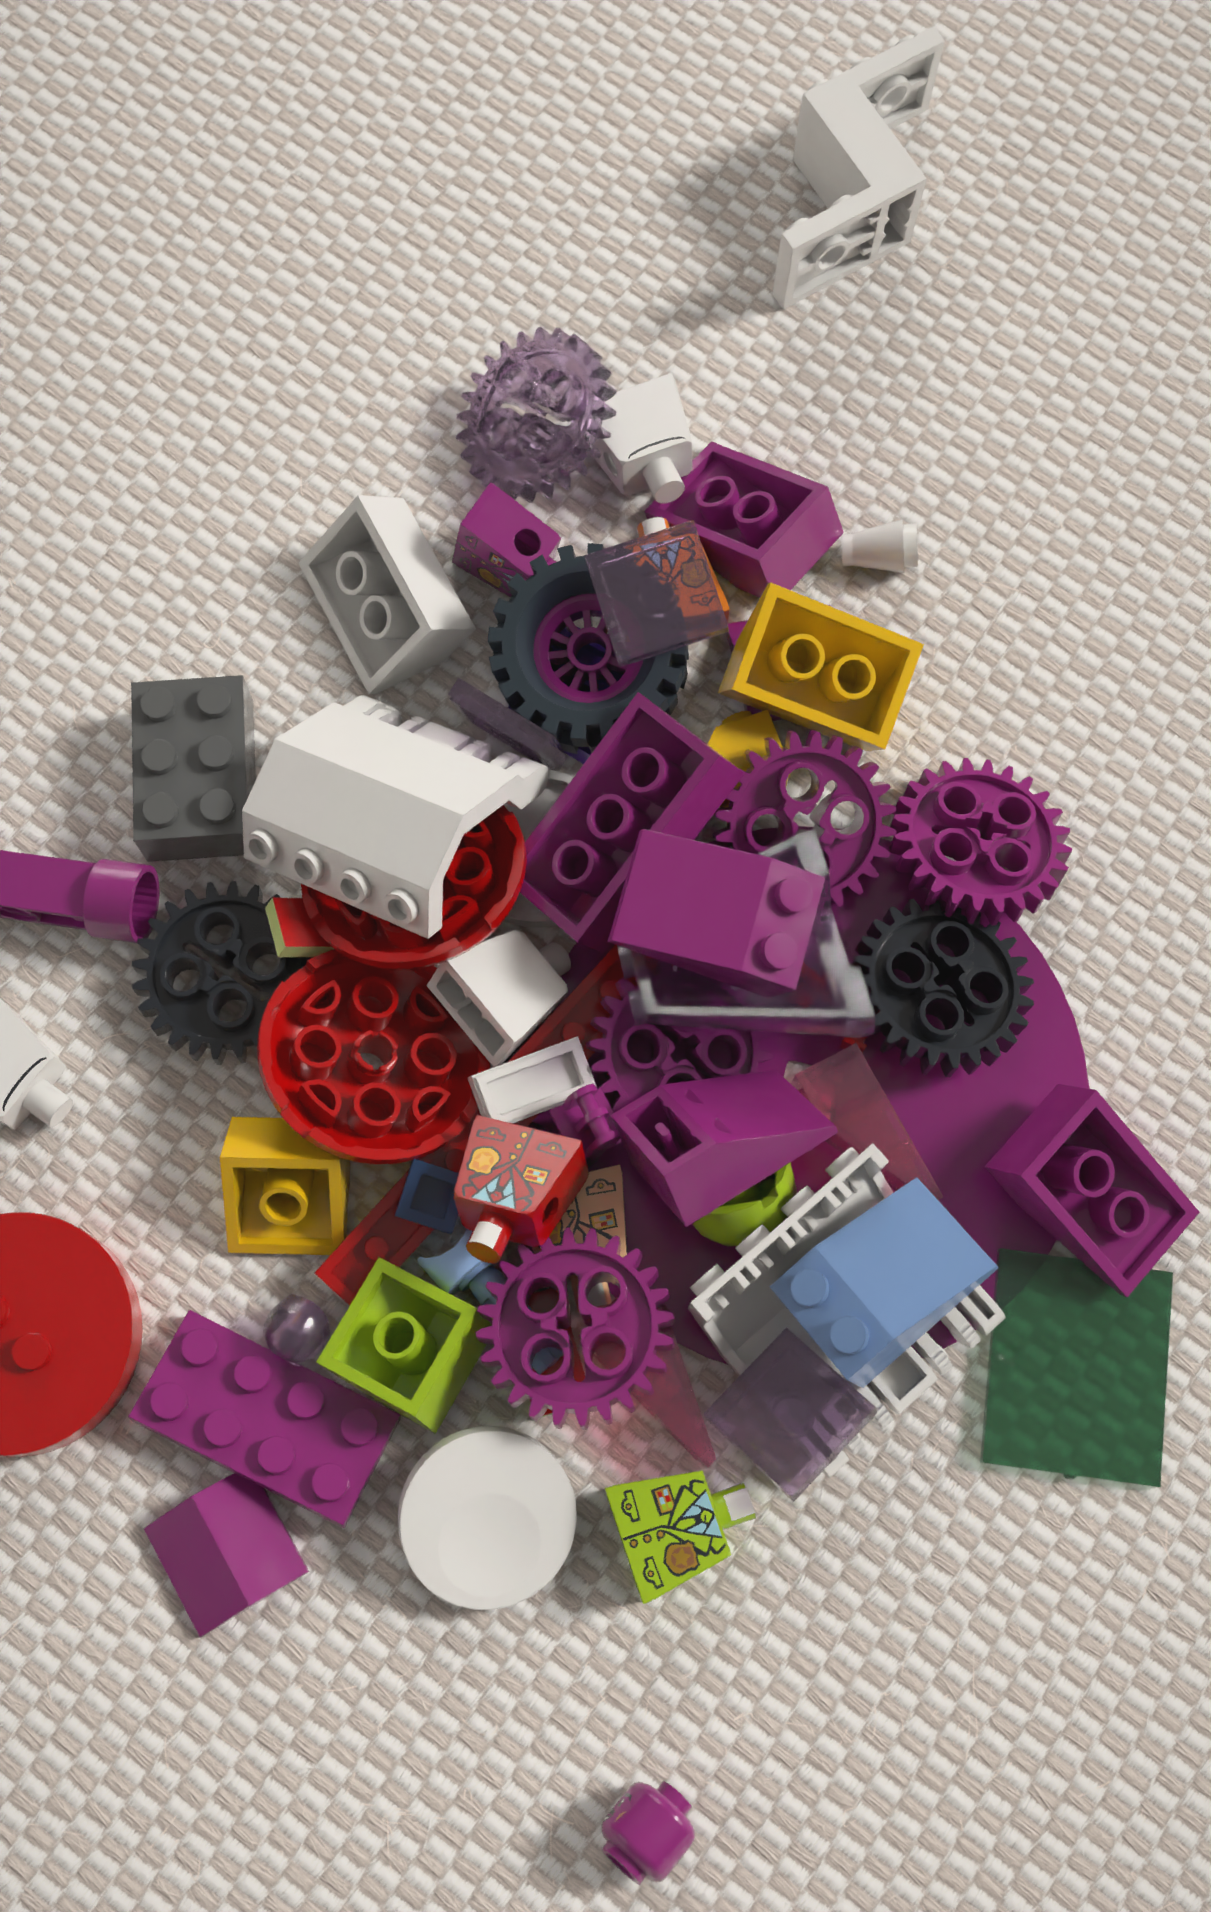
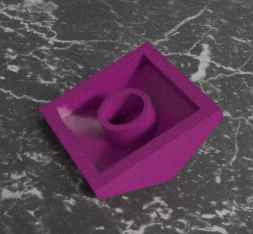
(225, 1551)

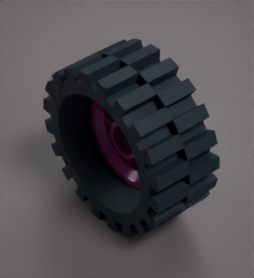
(524, 656)

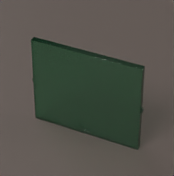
(1076, 1371)

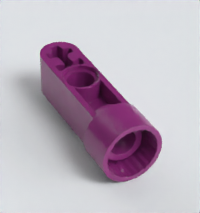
(102, 897)

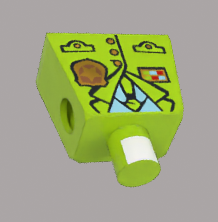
(675, 1527)

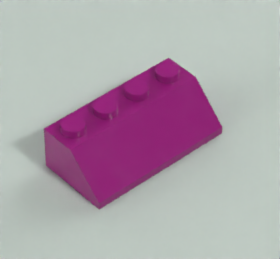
(638, 777)

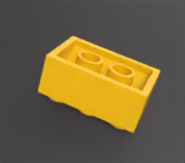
(821, 668)

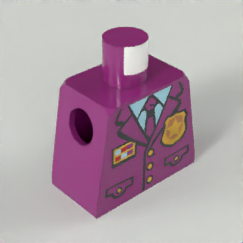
(501, 540)

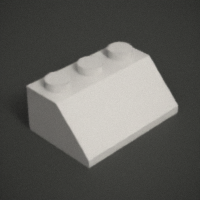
(385, 592)

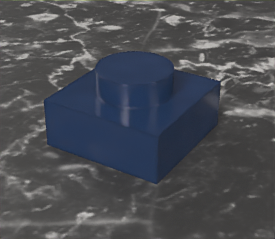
(429, 1197)

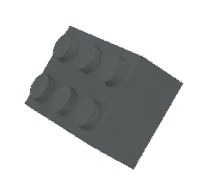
(191, 766)

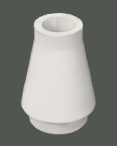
(882, 547)

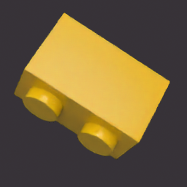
(281, 1190)

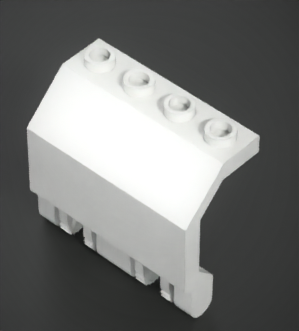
(377, 807)
(746, 1315)

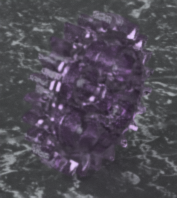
(540, 377)

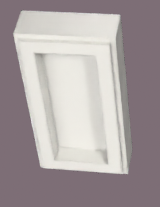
(531, 1082)

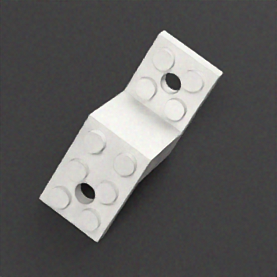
(857, 167)

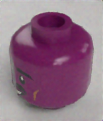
(648, 1832)

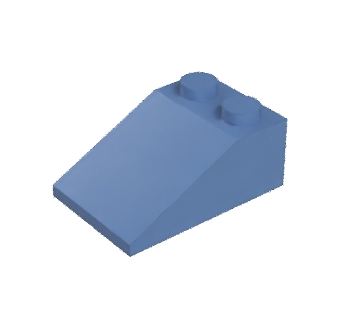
(883, 1281)

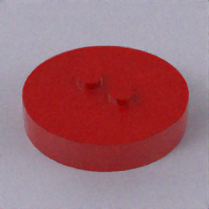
(64, 1333)

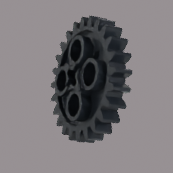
(978, 964)
(195, 1012)

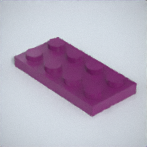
(265, 1418)

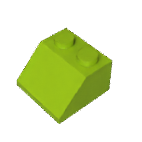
(406, 1344)

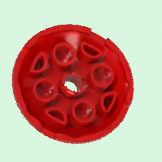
(476, 900)
(336, 1099)

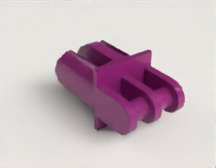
(587, 1118)

